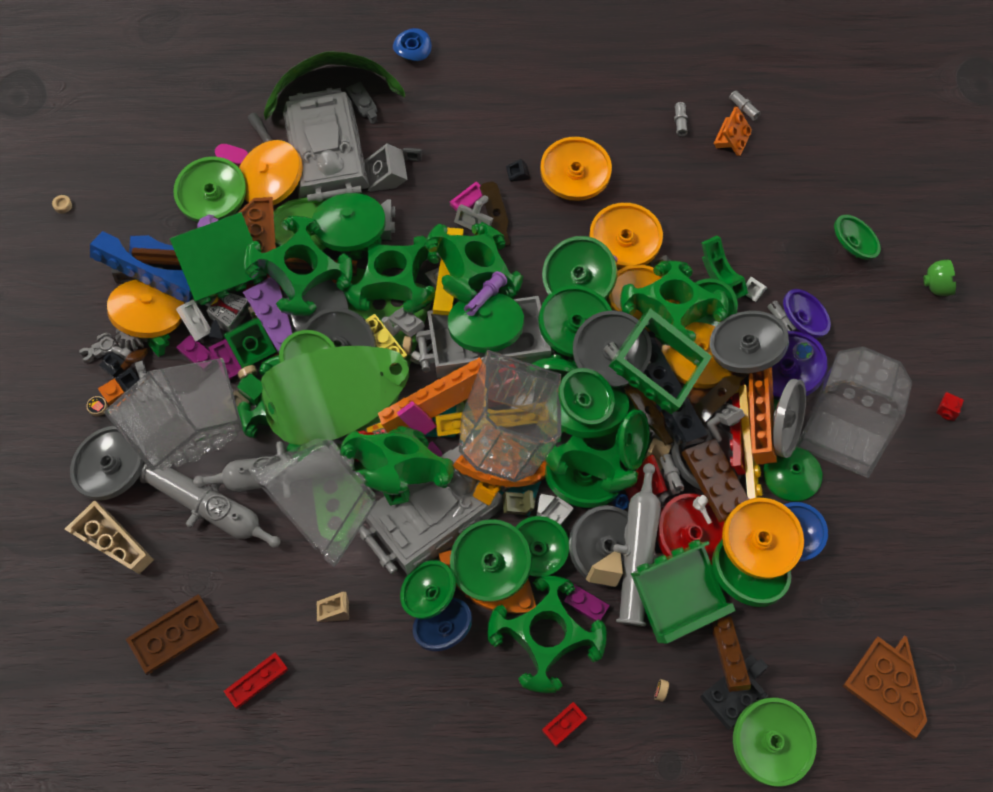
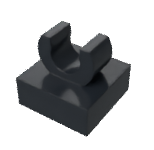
(112, 364)

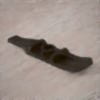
(493, 205)
(713, 402)
(654, 418)

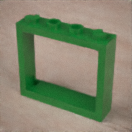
(676, 340)

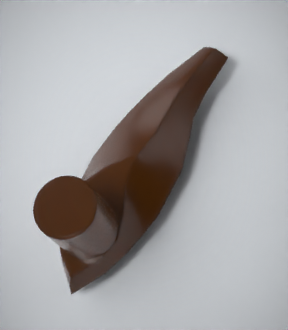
(134, 357)

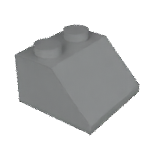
(385, 168)

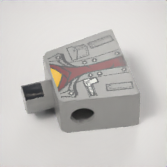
(228, 310)

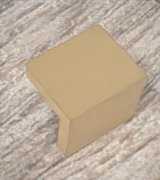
(658, 449)

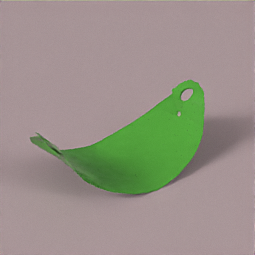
(330, 58)
(330, 391)

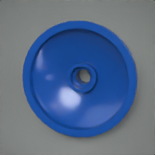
(813, 527)

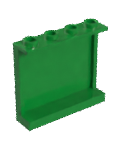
(215, 258)
(680, 592)

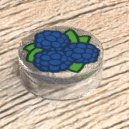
(803, 351)

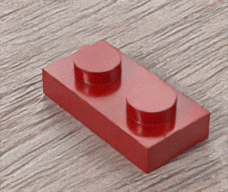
(564, 724)

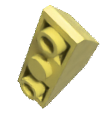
(383, 337)

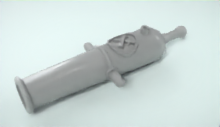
(236, 475)
(209, 504)
(639, 547)

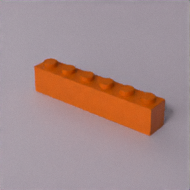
(435, 397)
(762, 416)

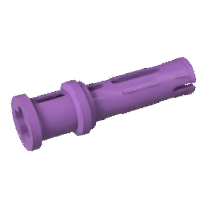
(490, 288)

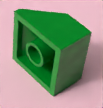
(249, 342)

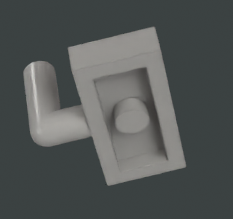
(468, 217)
(403, 322)
(727, 415)

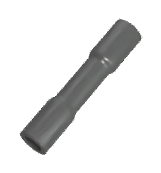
(259, 127)

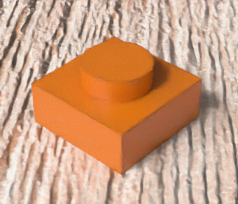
(111, 391)

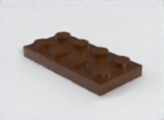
(715, 478)
(172, 634)

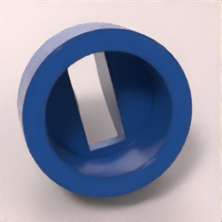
(621, 501)

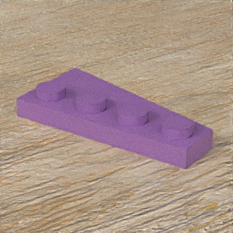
(263, 302)

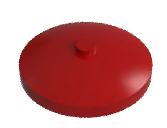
(683, 523)

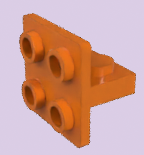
(734, 132)

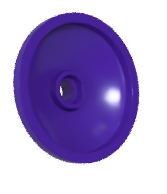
(806, 313)

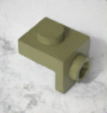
(518, 502)

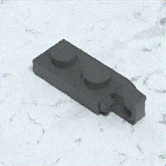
(362, 101)

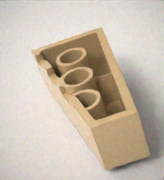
(106, 534)

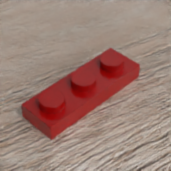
(255, 680)

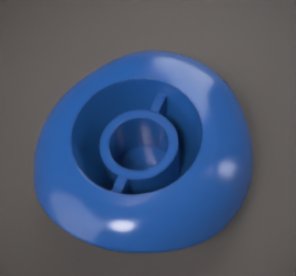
(413, 44)

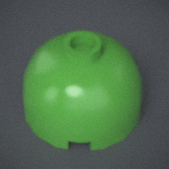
(940, 278)

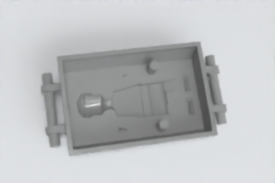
(329, 144)
(450, 356)
(428, 522)

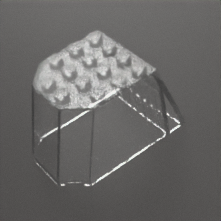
(857, 410)
(178, 413)
(510, 417)
(318, 494)

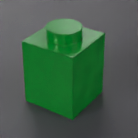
(251, 389)

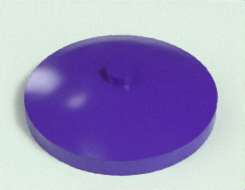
(811, 371)

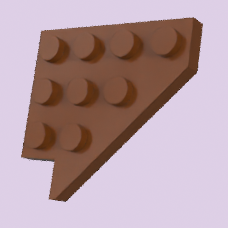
(260, 222)
(889, 685)

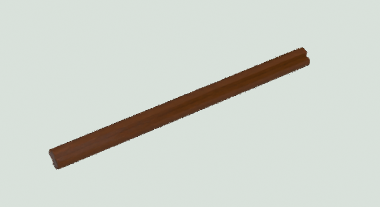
(169, 257)

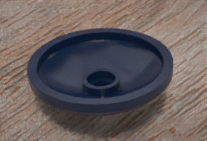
(445, 628)

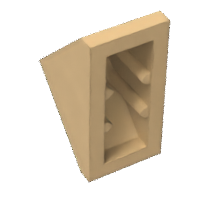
(606, 571)
(333, 608)

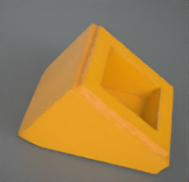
(486, 492)

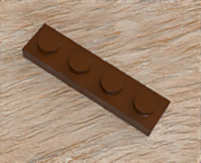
(730, 654)

